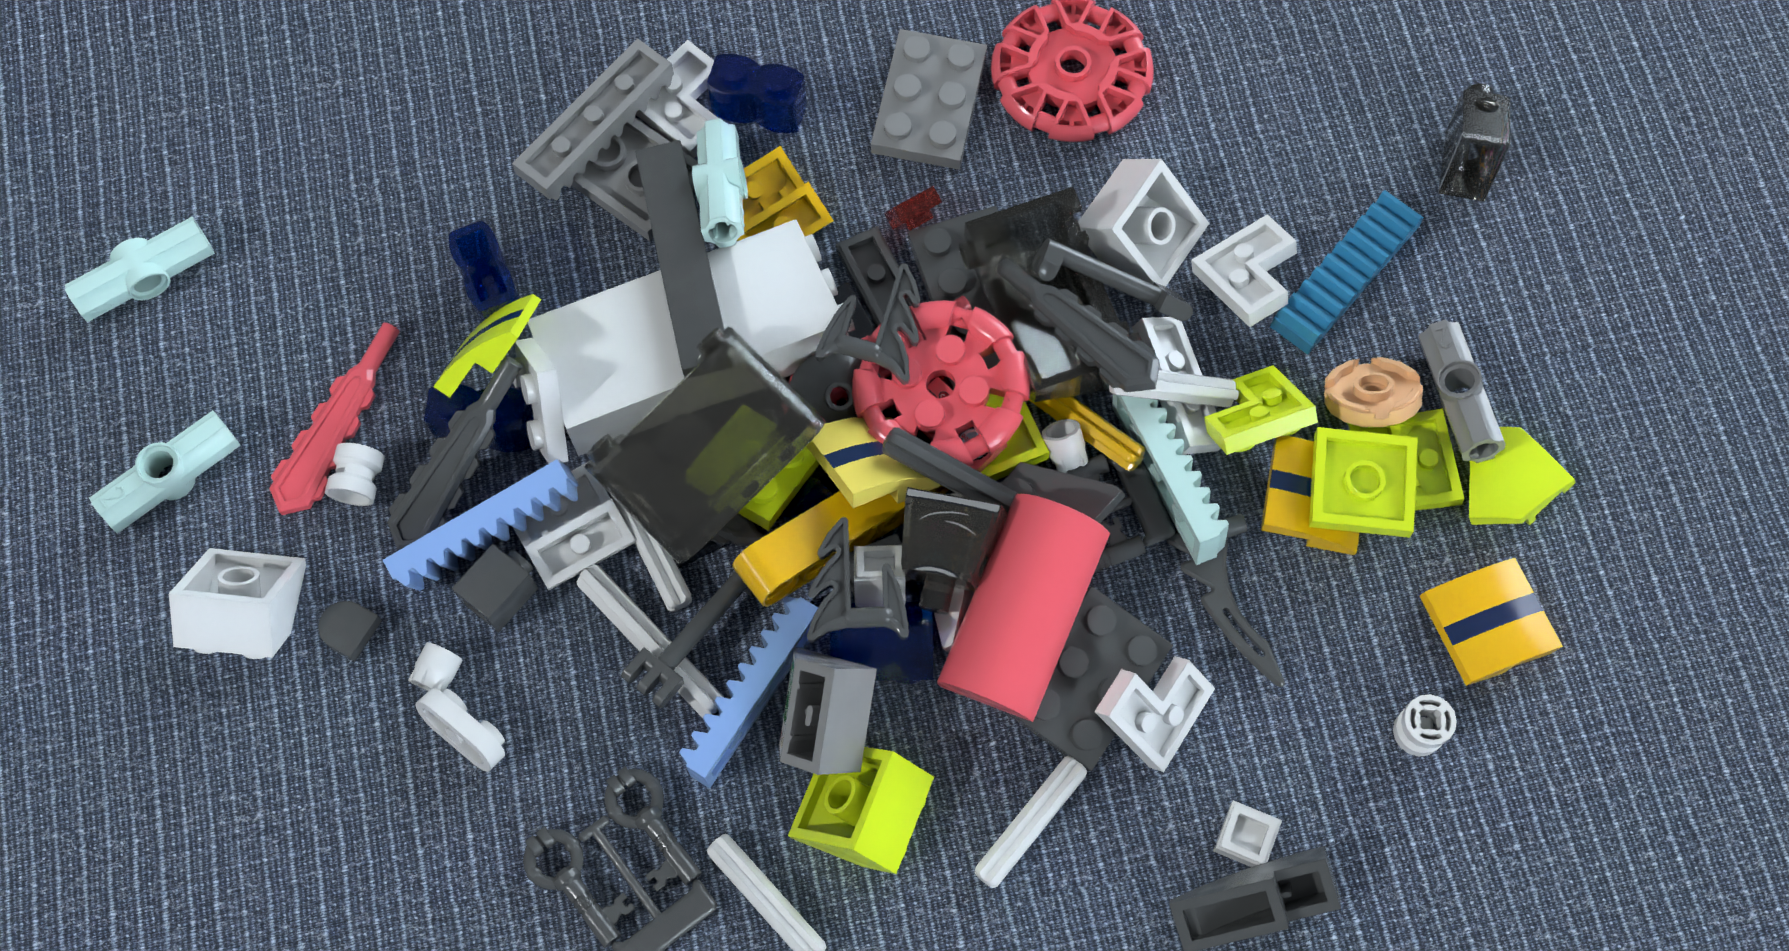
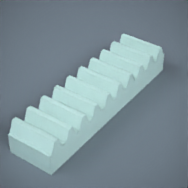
(1173, 477)

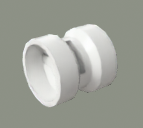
(355, 472)
(1416, 733)

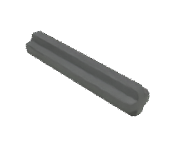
(945, 469)

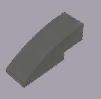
(1256, 900)

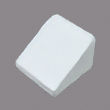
(868, 573)

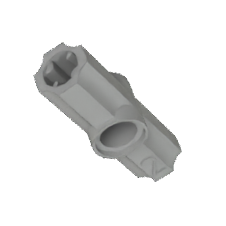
(1467, 412)

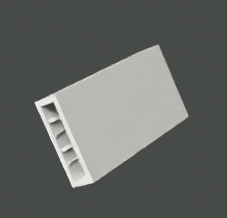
(620, 345)

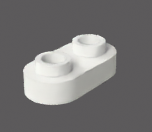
(448, 718)

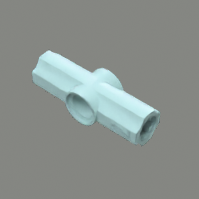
(720, 183)
(139, 269)
(141, 489)

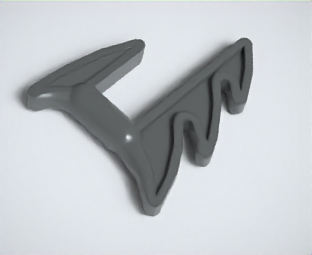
(889, 348)
(836, 610)

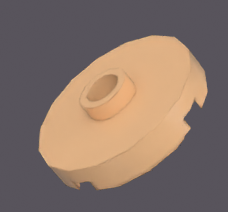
(1373, 393)

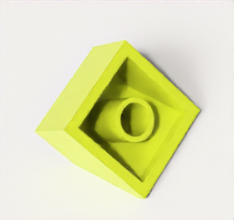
(864, 813)

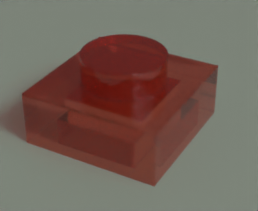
(914, 210)

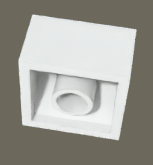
(1143, 221)
(236, 603)

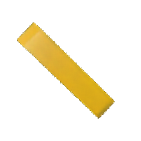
(789, 554)

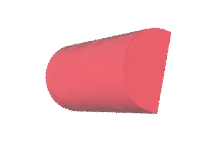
(1024, 606)

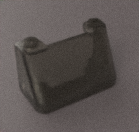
(1018, 235)
(706, 445)

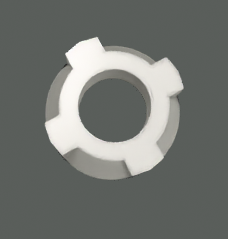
(1065, 444)
(435, 668)

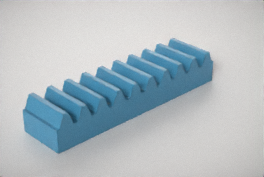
(1346, 272)

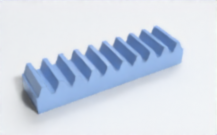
(480, 523)
(752, 694)

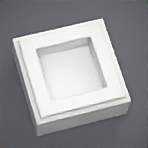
(1247, 835)

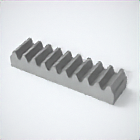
(594, 119)

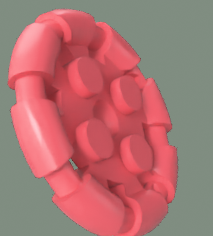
(1072, 92)
(961, 362)

